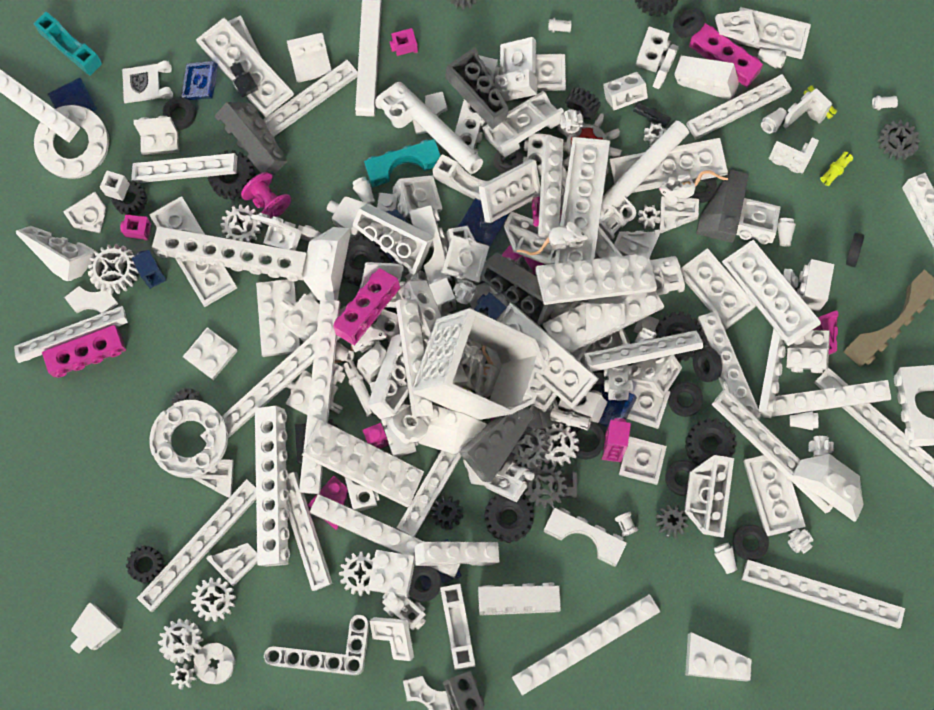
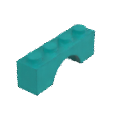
(78, 53)
(380, 167)

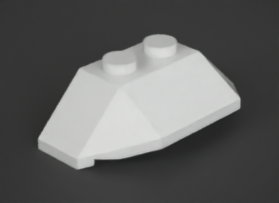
(524, 236)
(326, 263)
(450, 430)
(832, 483)
(709, 495)

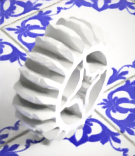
(105, 280)

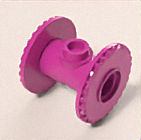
(262, 196)

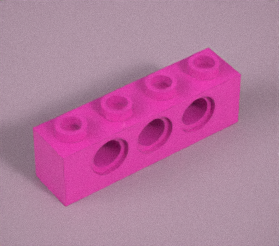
(701, 45)
(366, 315)
(55, 356)
(616, 440)

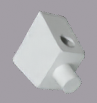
(345, 214)
(371, 362)
(93, 629)

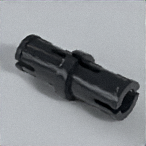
(641, 108)

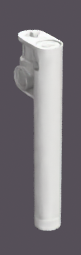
(404, 106)
(615, 198)
(667, 275)

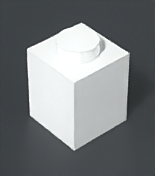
(114, 185)

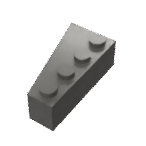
(477, 87)
(252, 135)
(517, 286)
(495, 442)

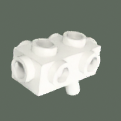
(617, 382)
(402, 607)

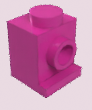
(403, 42)
(131, 222)
(376, 436)

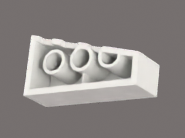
(394, 236)
(519, 599)

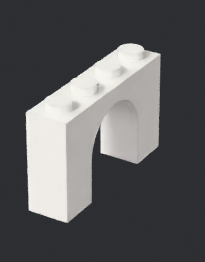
(911, 382)

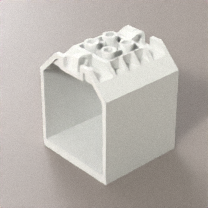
(517, 376)

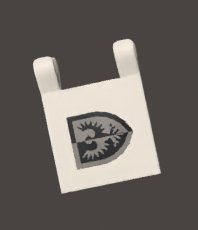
(143, 83)

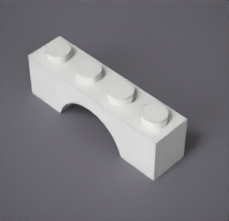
(456, 177)
(426, 220)
(608, 546)
(456, 552)
(457, 627)

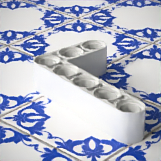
(324, 657)

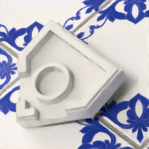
(87, 213)

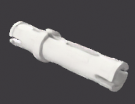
(356, 381)

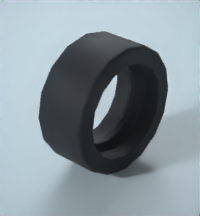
(596, 451)

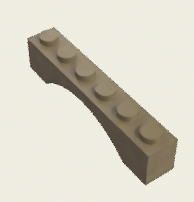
(867, 344)

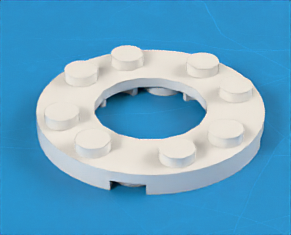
(89, 160)
(166, 424)

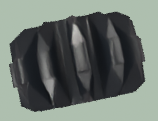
(453, 515)

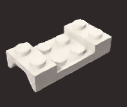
(522, 123)

